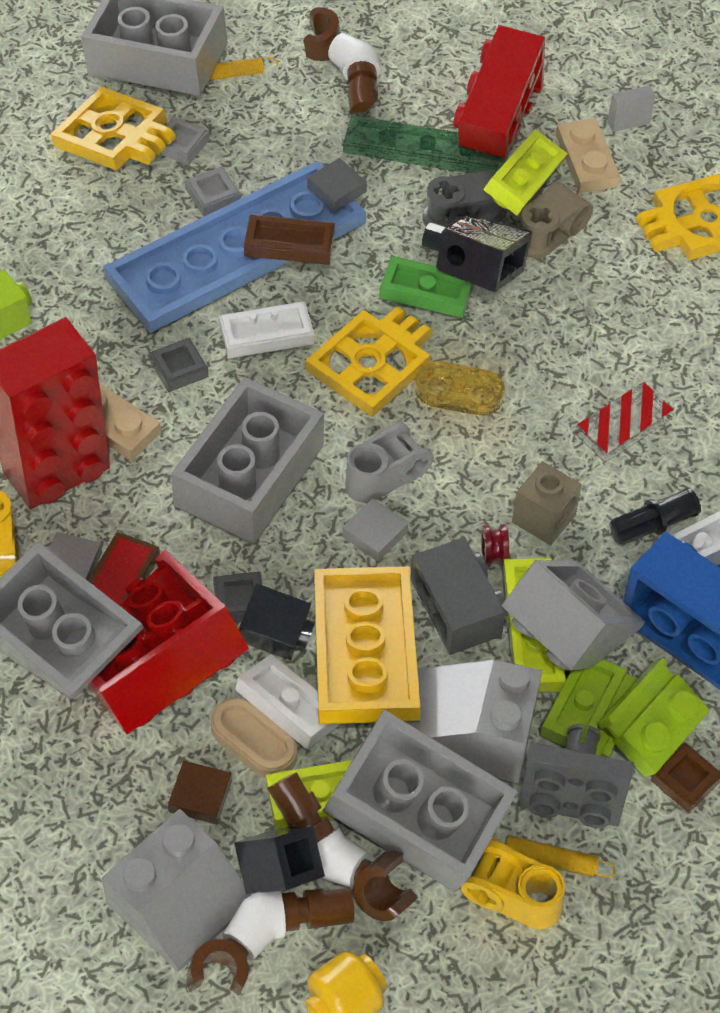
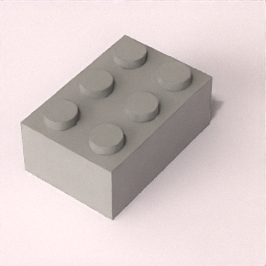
(156, 42)
(248, 460)
(420, 801)

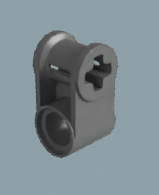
(461, 197)

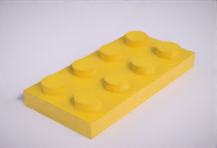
(365, 645)

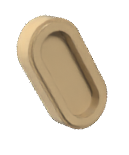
(253, 737)

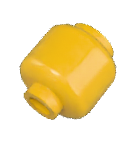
(346, 986)

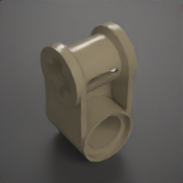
(554, 219)

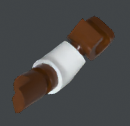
(351, 55)
(341, 858)
(262, 920)

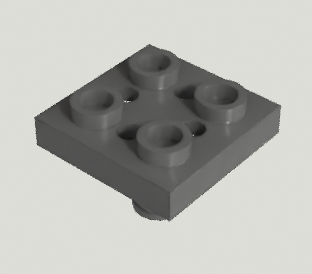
(576, 781)

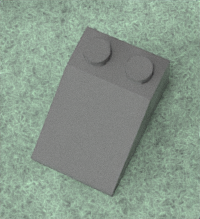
(59, 622)
(480, 712)

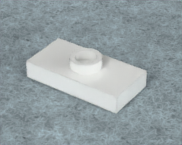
(266, 329)

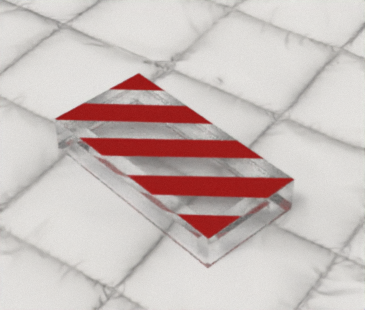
(624, 422)

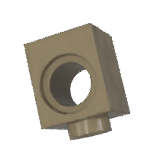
(546, 503)

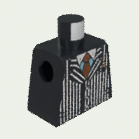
(479, 251)

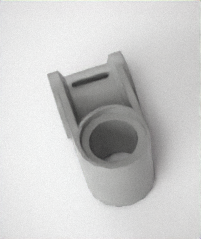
(385, 463)

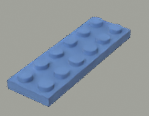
(208, 254)

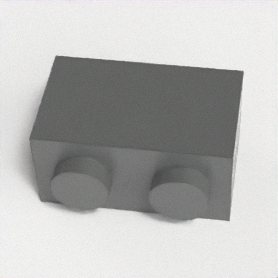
(458, 595)

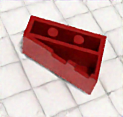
(501, 91)

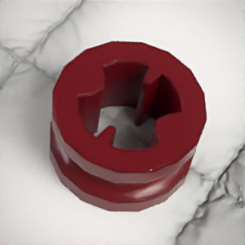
(494, 544)

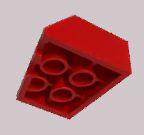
(181, 645)

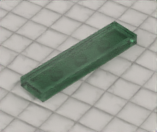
(415, 146)

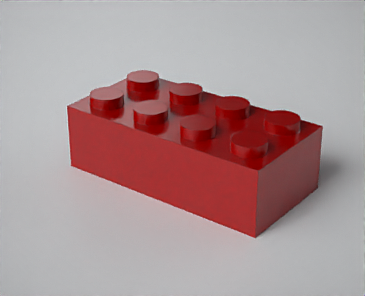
(51, 414)

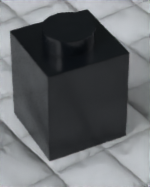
(276, 622)
(279, 859)

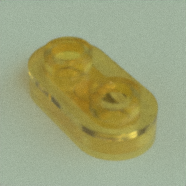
(459, 388)

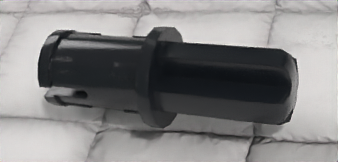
(655, 516)

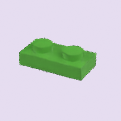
(425, 287)

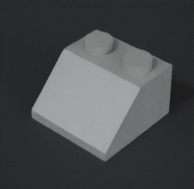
(570, 613)
(175, 889)

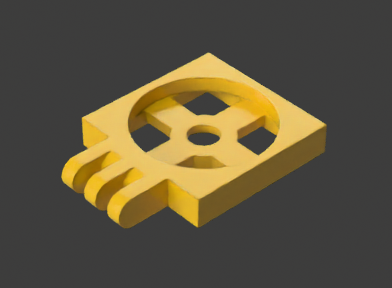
(110, 106)
(668, 231)
(390, 336)

